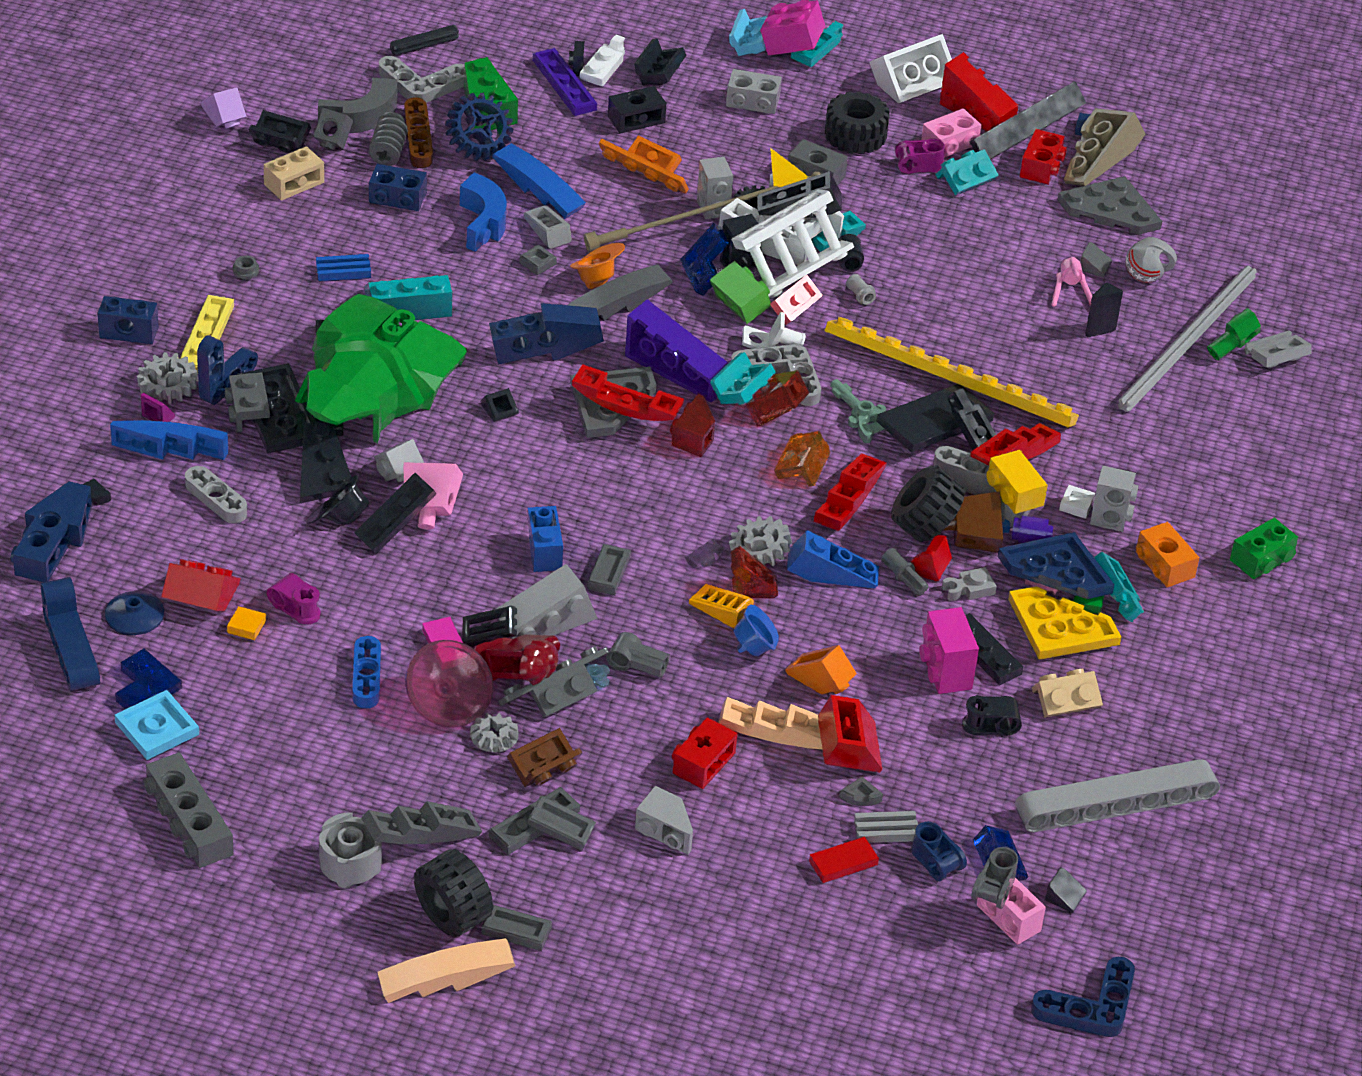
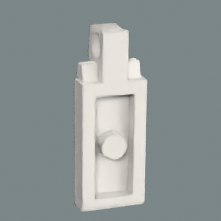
(604, 62)

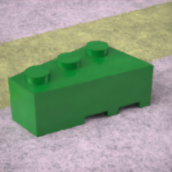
(483, 77)

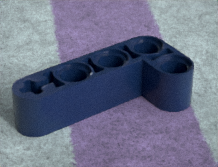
(68, 634)

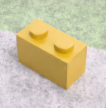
(1016, 481)

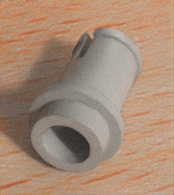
(864, 293)

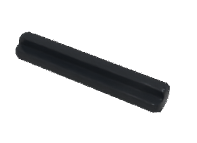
(424, 40)

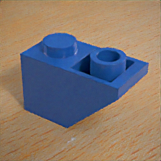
(545, 538)

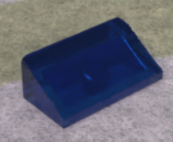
(992, 838)

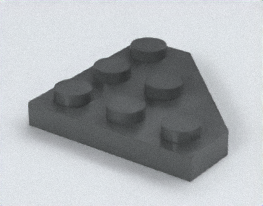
(1111, 204)
(601, 421)

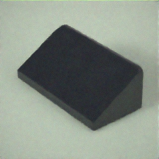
(1104, 310)

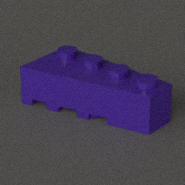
(671, 350)

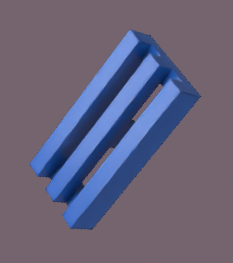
(343, 267)

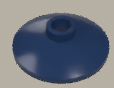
(134, 613)

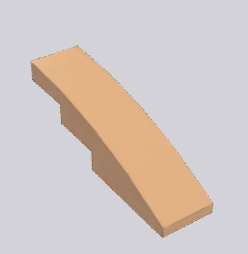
(772, 724)
(451, 966)

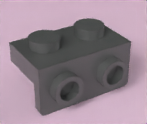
(247, 398)

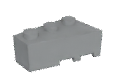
(552, 605)

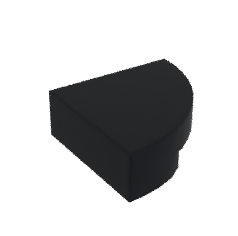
(98, 492)

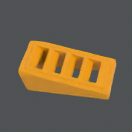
(729, 613)

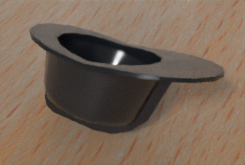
(343, 506)

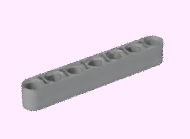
(1117, 795)

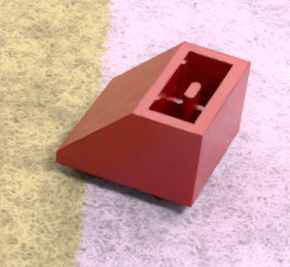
(200, 587)
(849, 735)

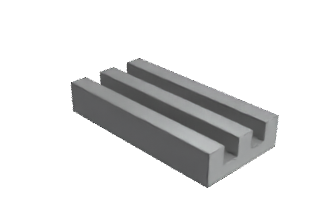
(887, 824)

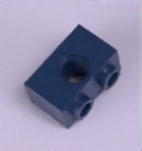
(128, 320)

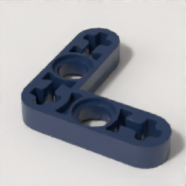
(214, 373)
(1095, 1011)

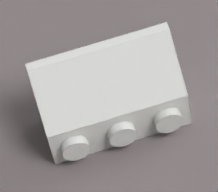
(912, 69)

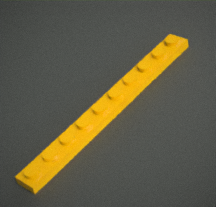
(961, 375)

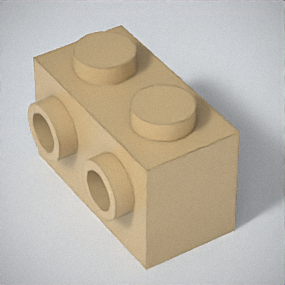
(293, 173)

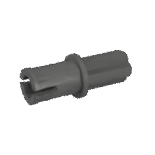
(904, 571)

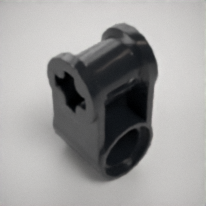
(993, 714)

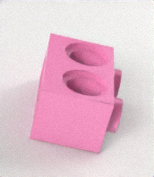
(953, 130)
(1020, 916)

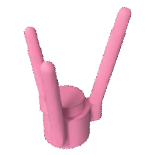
(1072, 274)

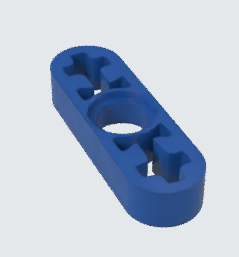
(371, 681)

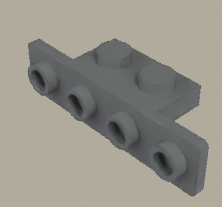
(563, 687)

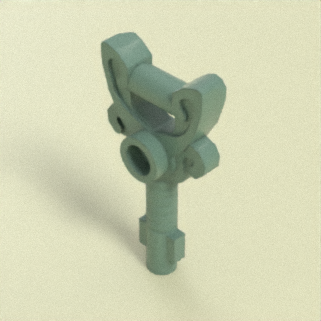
(862, 412)

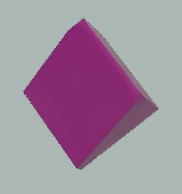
(155, 410)

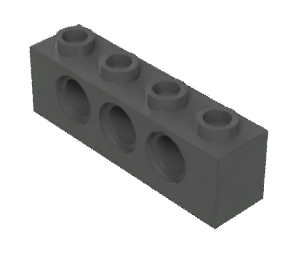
(188, 810)

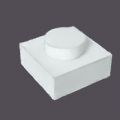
(1077, 501)

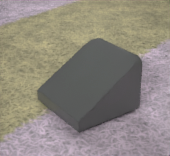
(1095, 261)

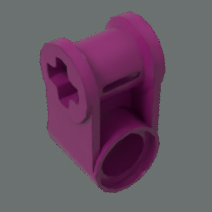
(922, 155)
(295, 599)

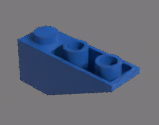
(828, 563)

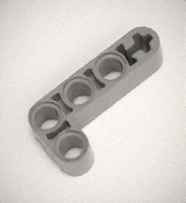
(970, 475)

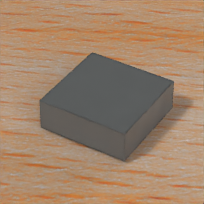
(538, 260)

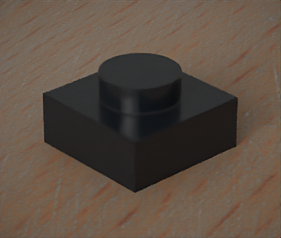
(576, 57)

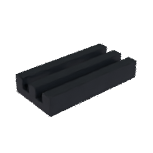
(508, 626)

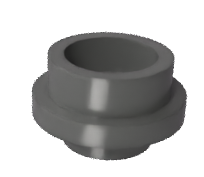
(245, 267)

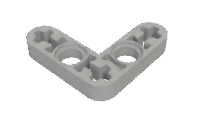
(425, 87)
(794, 358)

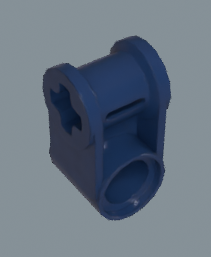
(937, 851)

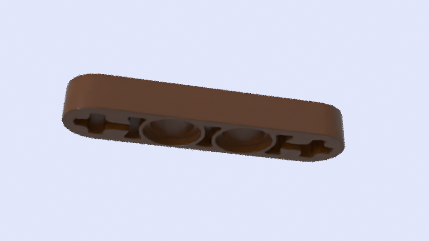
(418, 132)

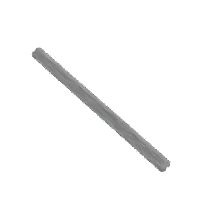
(1186, 339)

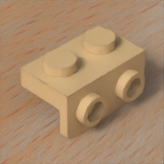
(1069, 693)

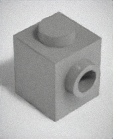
(391, 461)

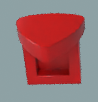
(934, 560)

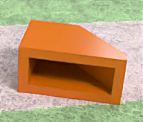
(823, 670)

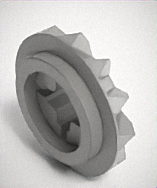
(487, 740)

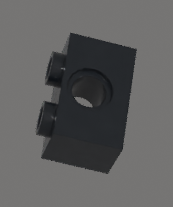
(636, 109)

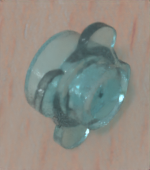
(598, 675)

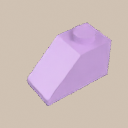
(225, 108)

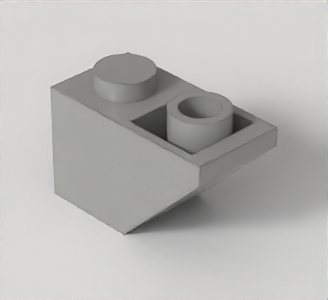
(665, 819)

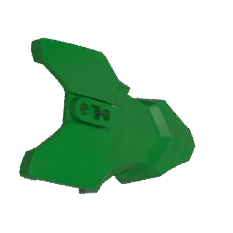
(375, 364)

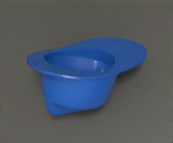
(755, 632)

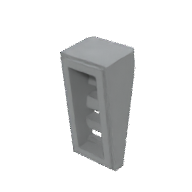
(549, 226)

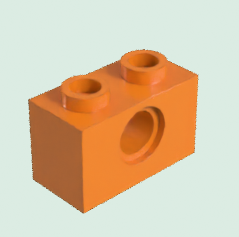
(1167, 554)

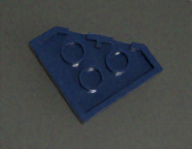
(1059, 564)

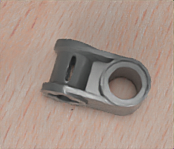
(996, 877)

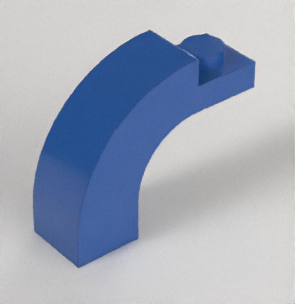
(490, 203)

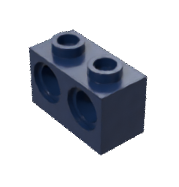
(397, 187)

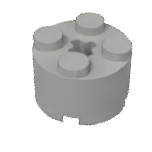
(348, 851)

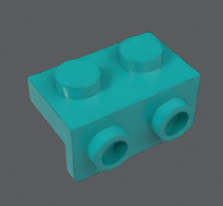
(968, 172)
(740, 380)

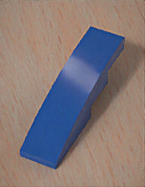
(541, 180)
(161, 437)

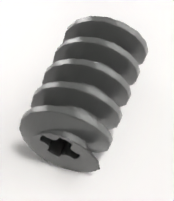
(388, 139)

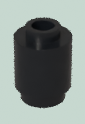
(855, 257)

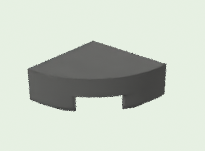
(861, 793)

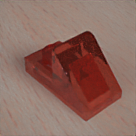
(752, 576)

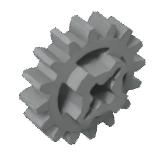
(167, 378)
(763, 539)

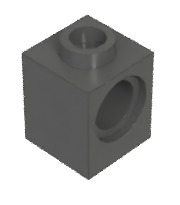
(327, 120)

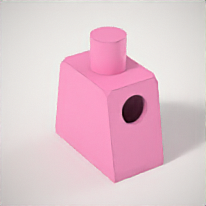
(444, 480)

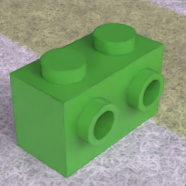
(741, 292)

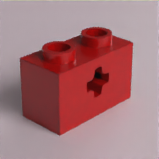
(704, 752)

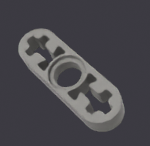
(220, 504)

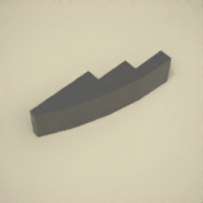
(625, 291)
(428, 825)

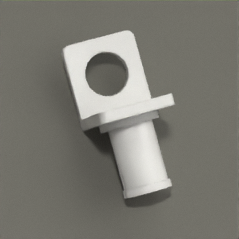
(777, 335)

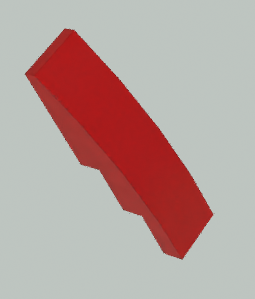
(1028, 441)
(850, 491)

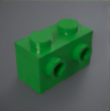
(1264, 548)

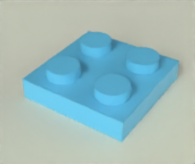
(156, 724)

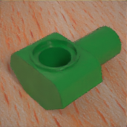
(1237, 333)

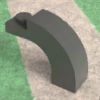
(368, 109)

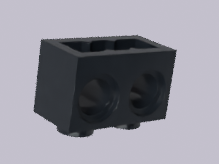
(732, 228)

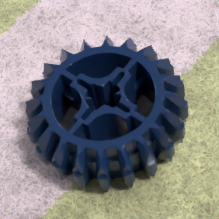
(474, 117)

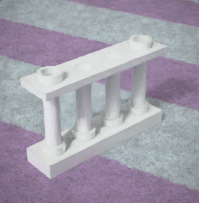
(794, 217)

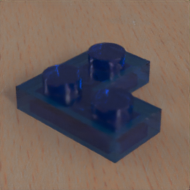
(699, 258)
(149, 679)

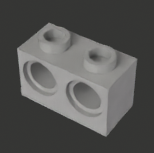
(753, 91)
(714, 184)
(1113, 499)

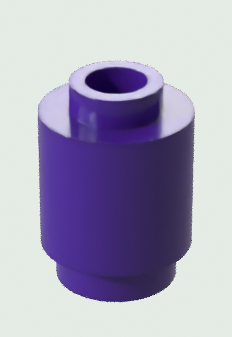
(1031, 529)

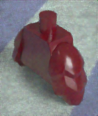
(522, 658)

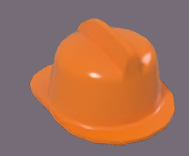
(598, 265)

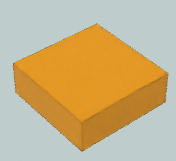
(246, 623)

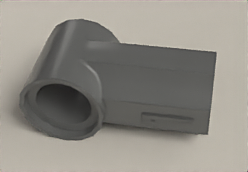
(630, 652)

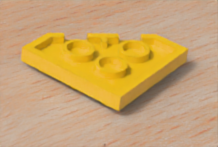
(1060, 626)

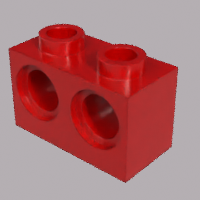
(1043, 156)

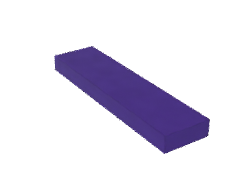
(564, 81)

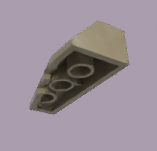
(1104, 142)

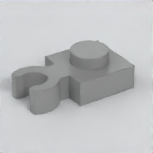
(972, 583)

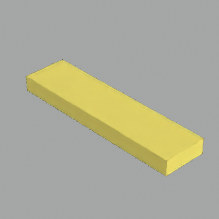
(210, 322)

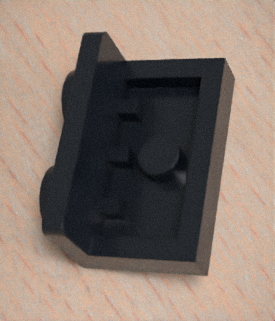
(658, 65)
(280, 131)

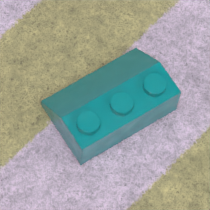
(421, 296)

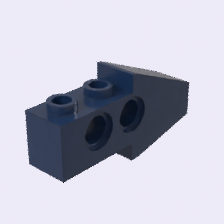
(555, 330)
(50, 529)

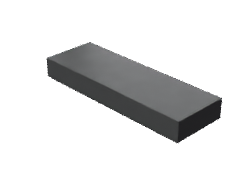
(515, 832)

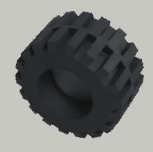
(857, 122)
(927, 503)
(453, 892)

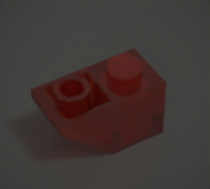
(778, 397)
(694, 428)

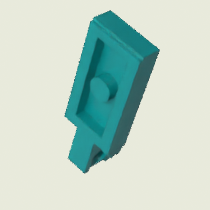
(828, 40)
(1123, 589)

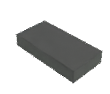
(609, 569)
(561, 822)
(517, 928)

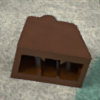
(979, 523)

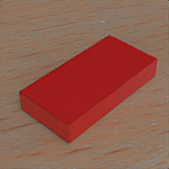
(843, 859)

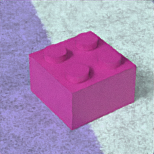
(792, 27)
(949, 650)

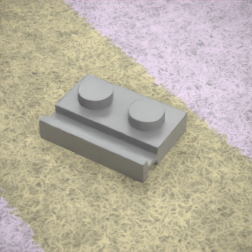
(1278, 349)

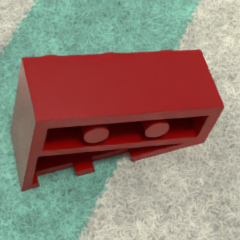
(969, 90)

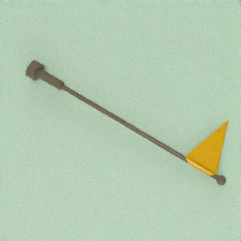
(783, 174)

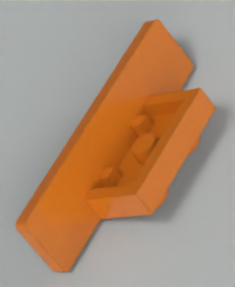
(649, 159)

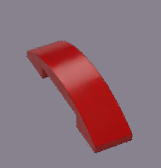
(623, 400)

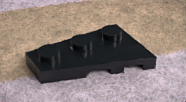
(322, 462)

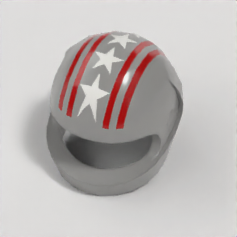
(1144, 261)

